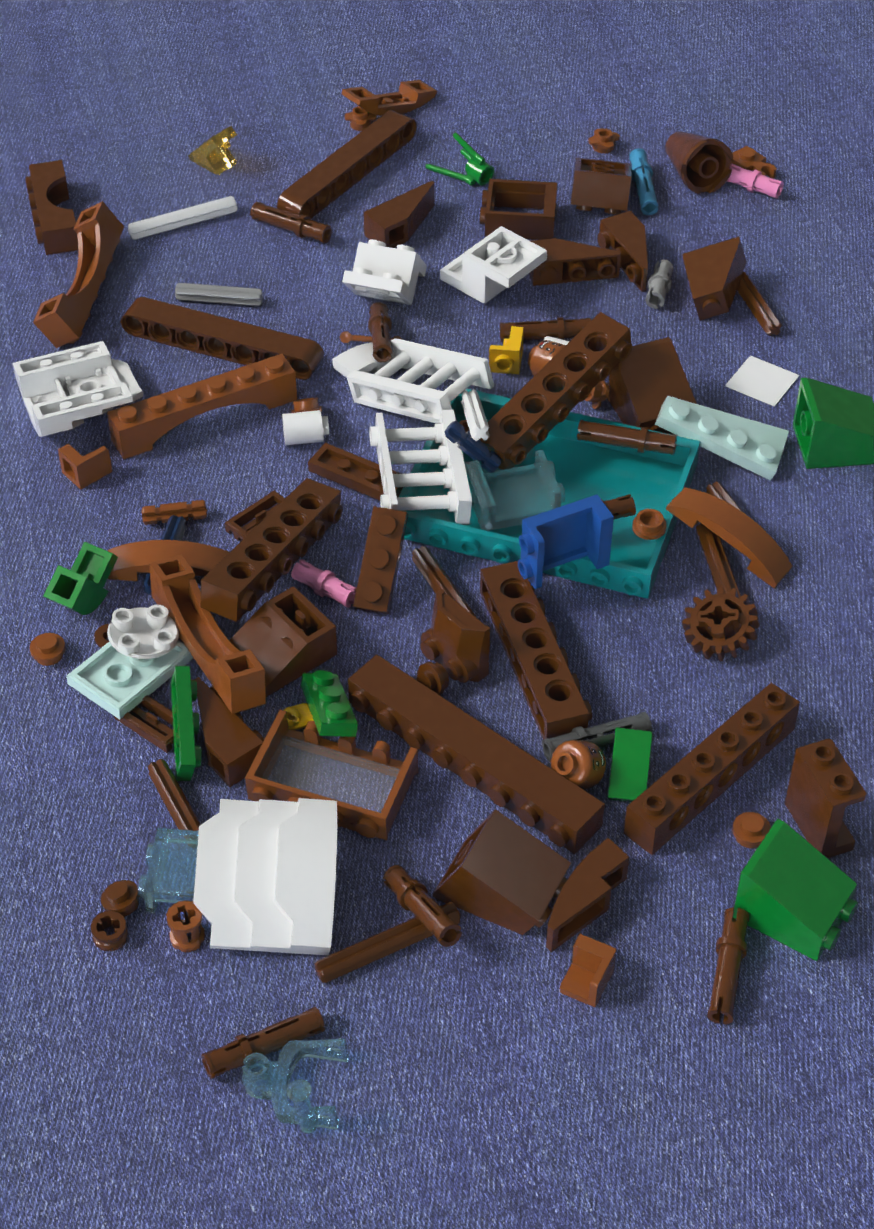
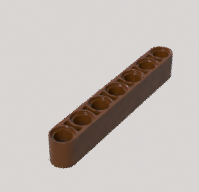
(348, 165)
(218, 336)

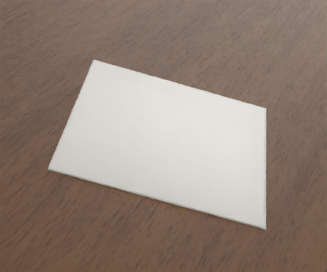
(762, 380)

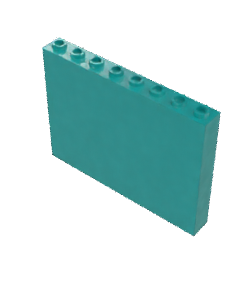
(584, 471)

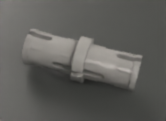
(659, 284)

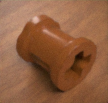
(180, 928)

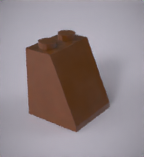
(645, 381)
(504, 875)

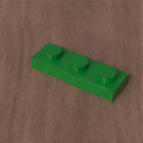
(328, 704)
(184, 723)

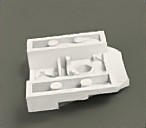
(73, 386)
(269, 875)

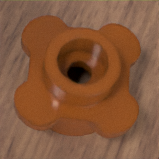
(359, 118)
(603, 140)
(598, 394)
(306, 404)

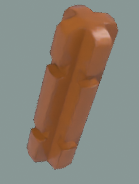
(151, 515)

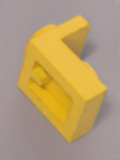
(508, 357)

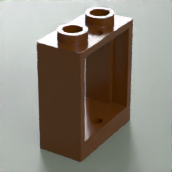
(520, 195)

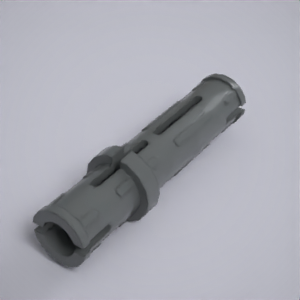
(637, 722)

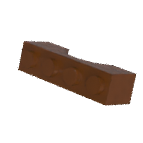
(52, 224)

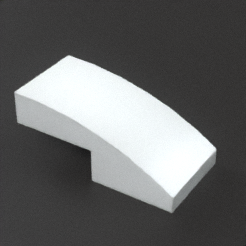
(359, 359)

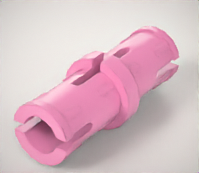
(755, 181)
(324, 583)

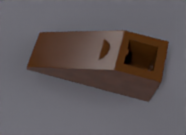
(399, 217)
(628, 235)
(574, 263)
(227, 739)

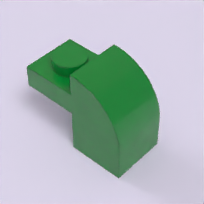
(83, 585)

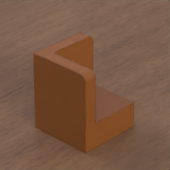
(84, 469)
(590, 970)

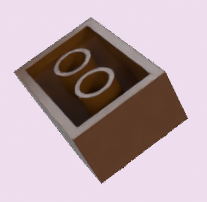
(601, 185)

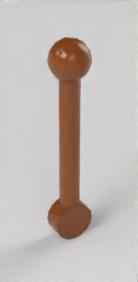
(346, 337)

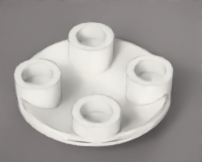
(143, 632)

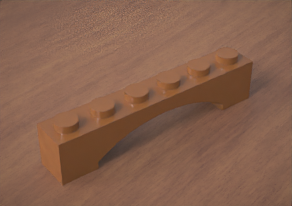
(65, 315)
(142, 423)
(232, 672)

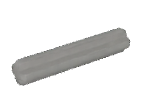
(219, 294)

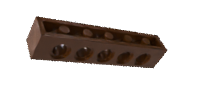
(557, 389)
(270, 550)
(534, 651)
(710, 768)

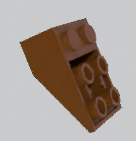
(287, 638)

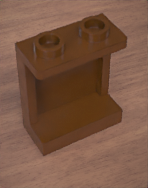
(819, 793)

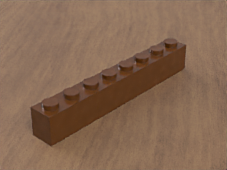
(476, 754)

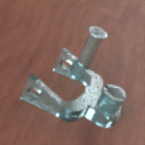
(272, 1081)

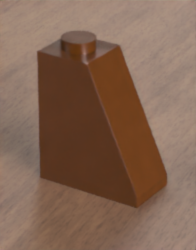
(715, 276)

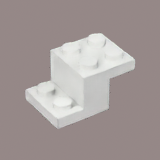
(493, 264)
(385, 272)

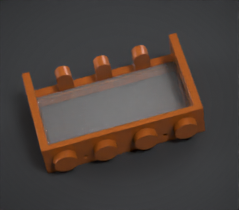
(306, 766)

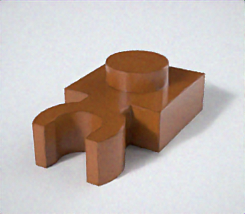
(752, 160)

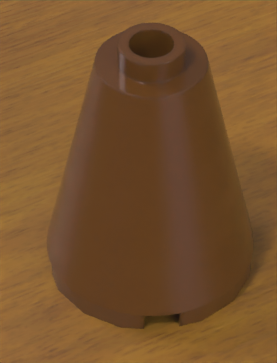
(699, 161)

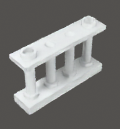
(419, 400)
(448, 454)

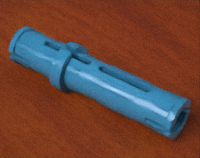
(642, 176)

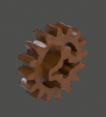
(734, 626)

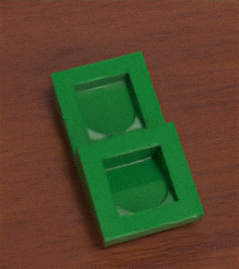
(629, 764)

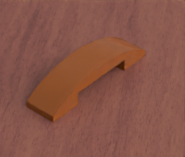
(408, 98)
(735, 528)
(137, 555)

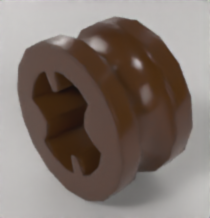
(109, 942)

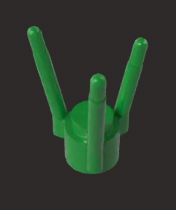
(477, 168)

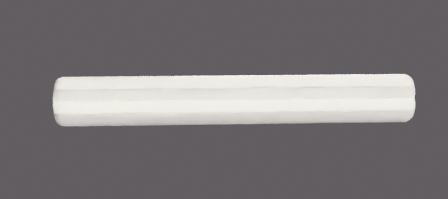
(182, 218)
(475, 415)

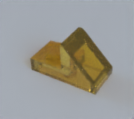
(215, 153)

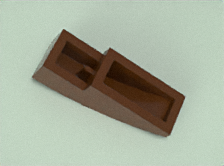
(587, 892)

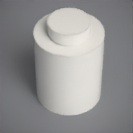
(304, 427)

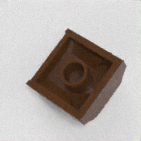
(457, 640)

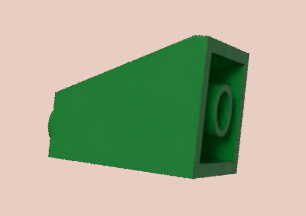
(833, 425)
(795, 893)

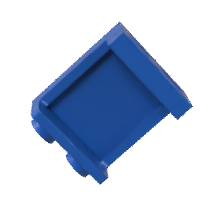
(565, 536)

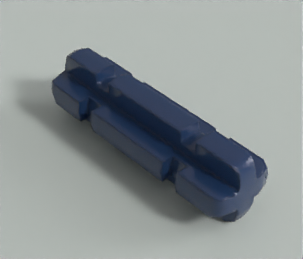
(474, 449)

